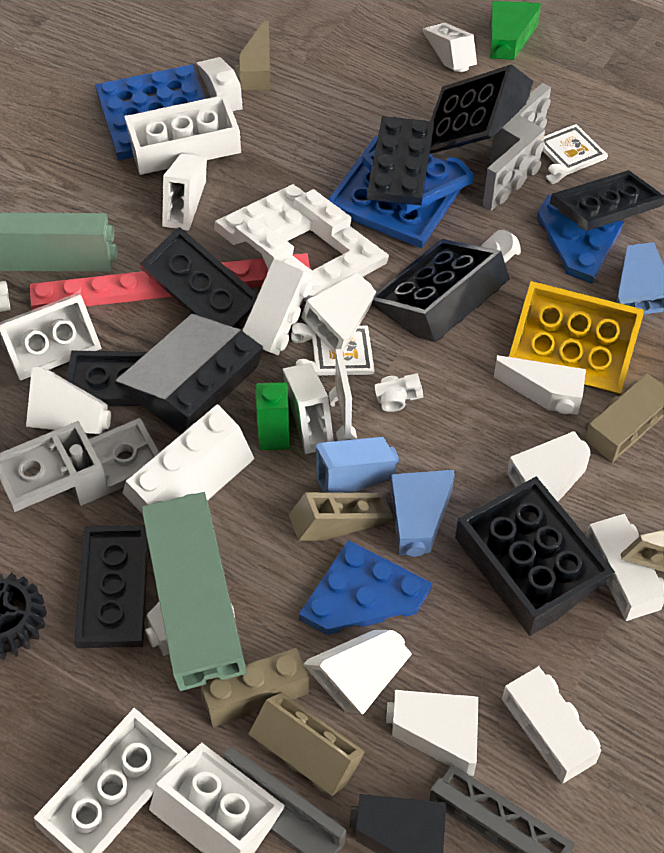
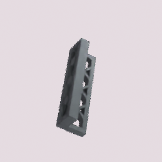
(300, 822)
(487, 824)

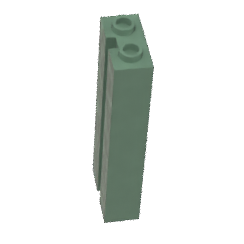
(56, 242)
(192, 591)

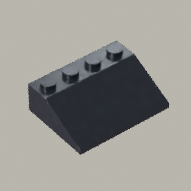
(478, 107)
(442, 288)
(191, 370)
(532, 554)

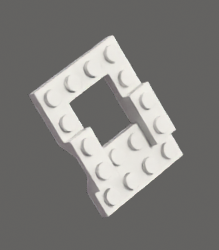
(292, 212)

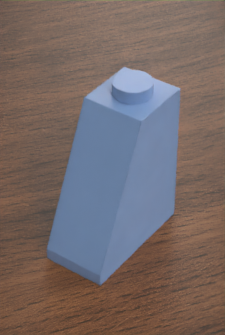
(642, 279)
(354, 464)
(419, 508)

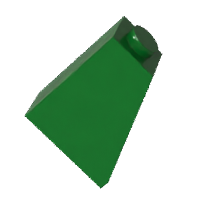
(511, 27)
(272, 416)

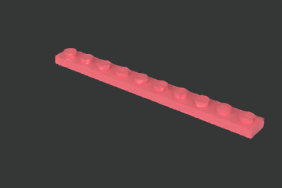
(136, 285)

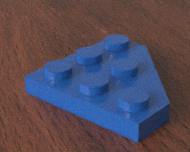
(441, 178)
(579, 249)
(363, 592)

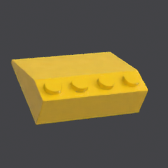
(578, 333)

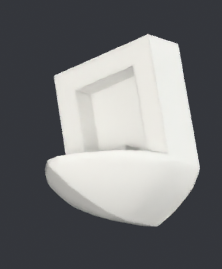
(505, 242)

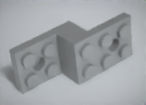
(517, 149)
(74, 462)

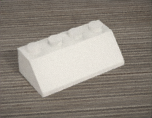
(191, 128)
(195, 462)
(109, 787)

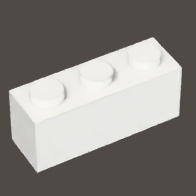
(278, 306)
(633, 586)
(551, 724)

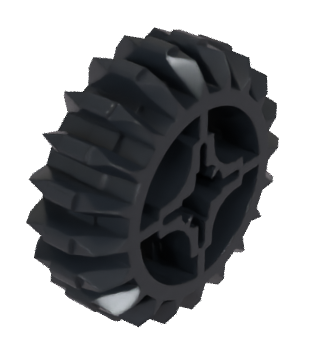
(19, 625)

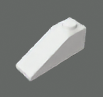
(452, 46)
(221, 81)
(547, 384)

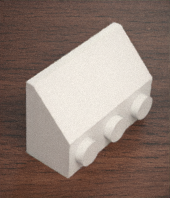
(48, 335)
(214, 804)

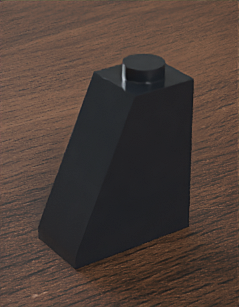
(399, 824)

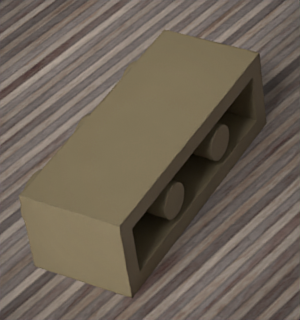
(626, 418)
(247, 693)
(306, 744)

